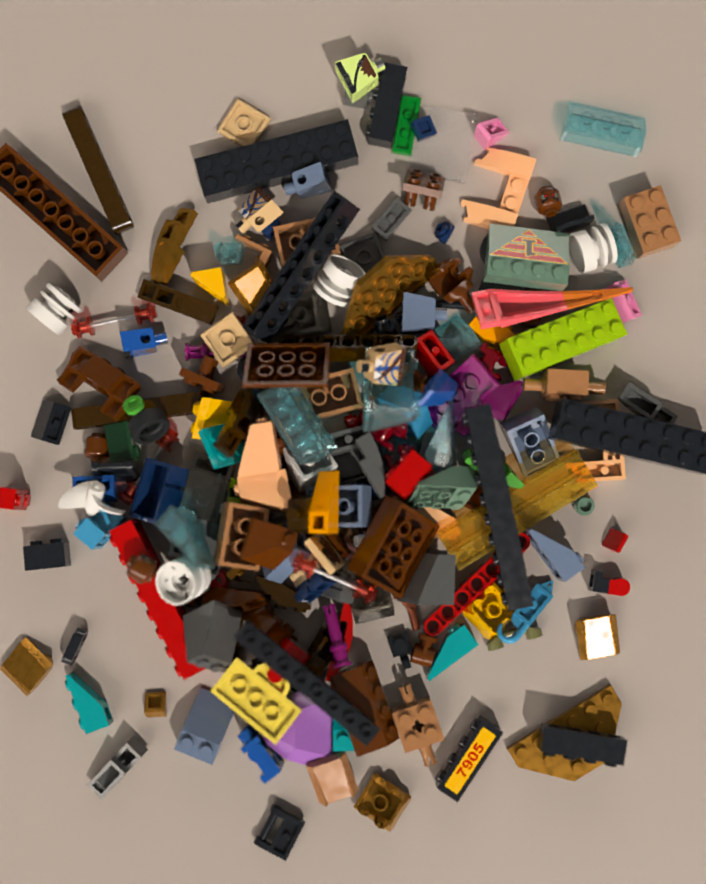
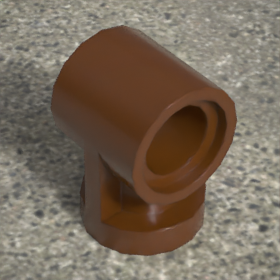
(424, 652)

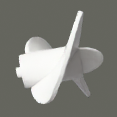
(87, 496)

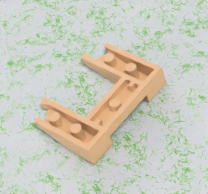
(519, 170)
(612, 466)

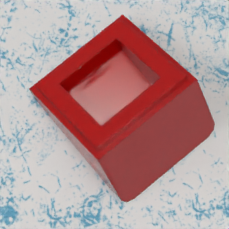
(614, 540)

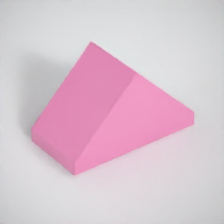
(490, 132)

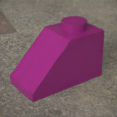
(503, 399)

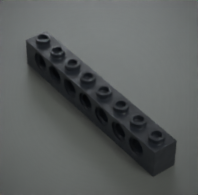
(301, 267)
(307, 682)

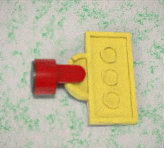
(261, 694)

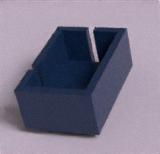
(158, 490)

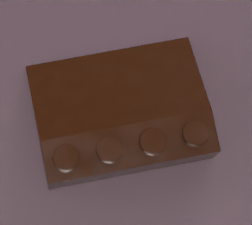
(287, 365)
(393, 546)

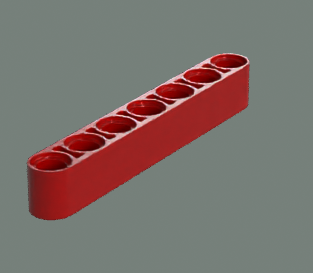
(471, 593)

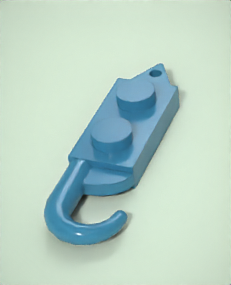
(524, 617)

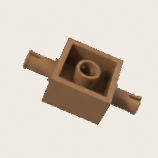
(564, 384)
(429, 730)

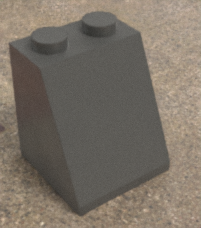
(433, 580)
(211, 636)

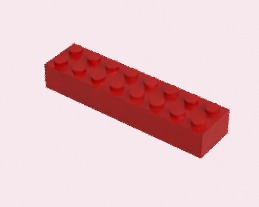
(132, 540)

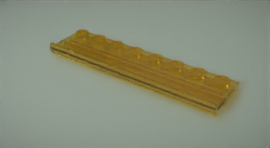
(541, 496)

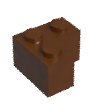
(270, 623)

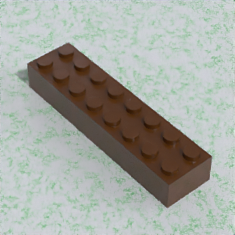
(58, 215)

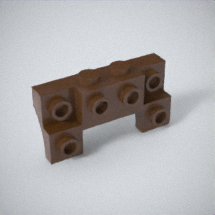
(103, 377)

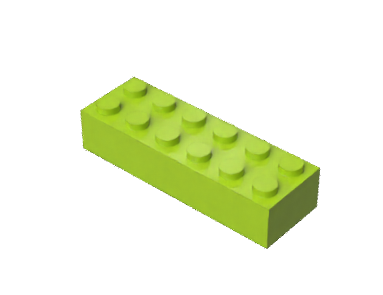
(562, 339)

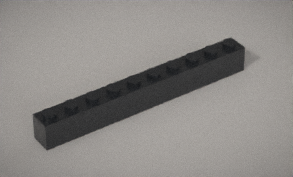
(498, 506)

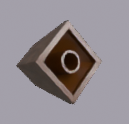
(267, 544)

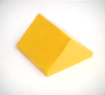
(213, 282)

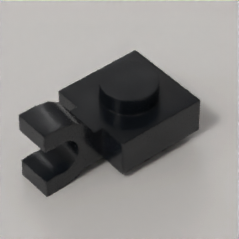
(400, 647)

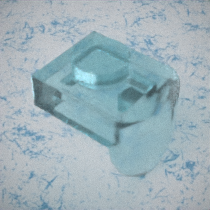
(229, 253)

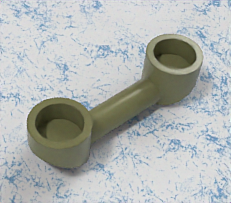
(531, 633)

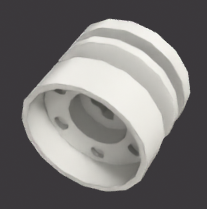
(593, 248)
(338, 280)
(54, 308)
(182, 581)

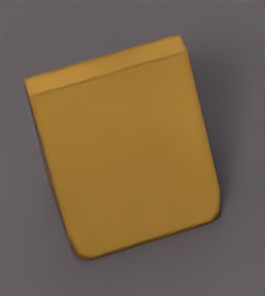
(155, 704)

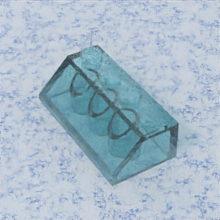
(603, 129)
(298, 423)

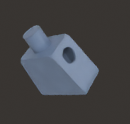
(309, 181)
(420, 313)

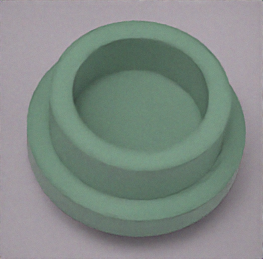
(584, 505)

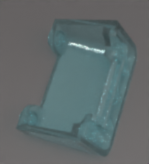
(387, 404)

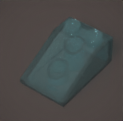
(440, 448)
(187, 534)

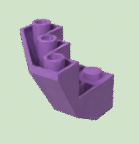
(308, 736)

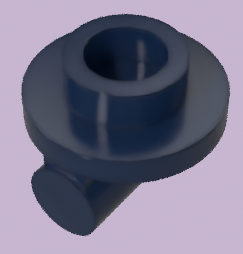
(443, 231)

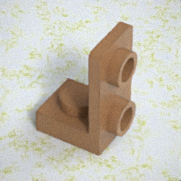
(263, 249)

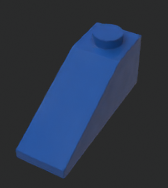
(438, 390)

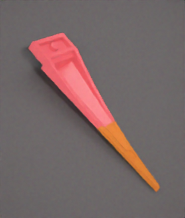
(511, 307)

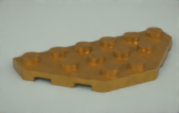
(383, 288)
(595, 713)

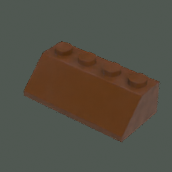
(364, 690)

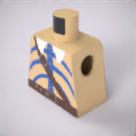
(257, 211)
(384, 364)

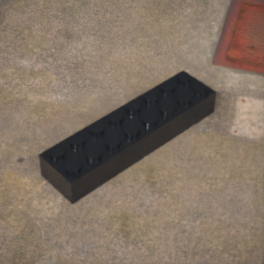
(274, 160)
(629, 436)

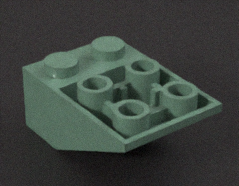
(445, 489)

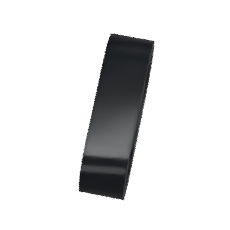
(74, 646)

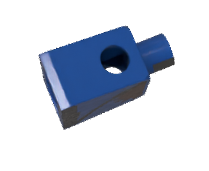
(133, 342)

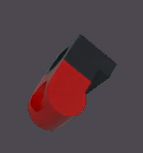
(614, 586)

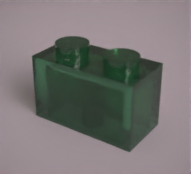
(121, 443)

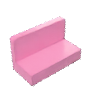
(625, 304)

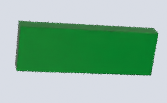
(404, 133)

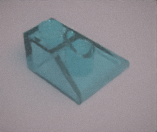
(457, 338)

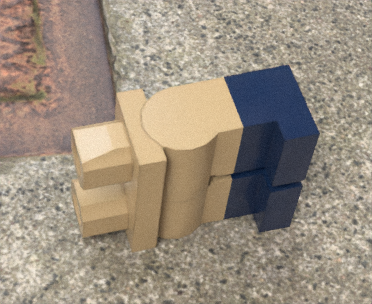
(310, 588)

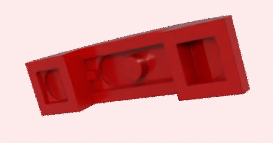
(346, 615)

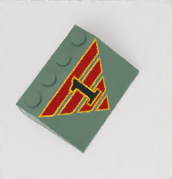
(527, 257)

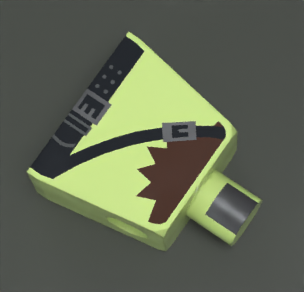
(358, 74)

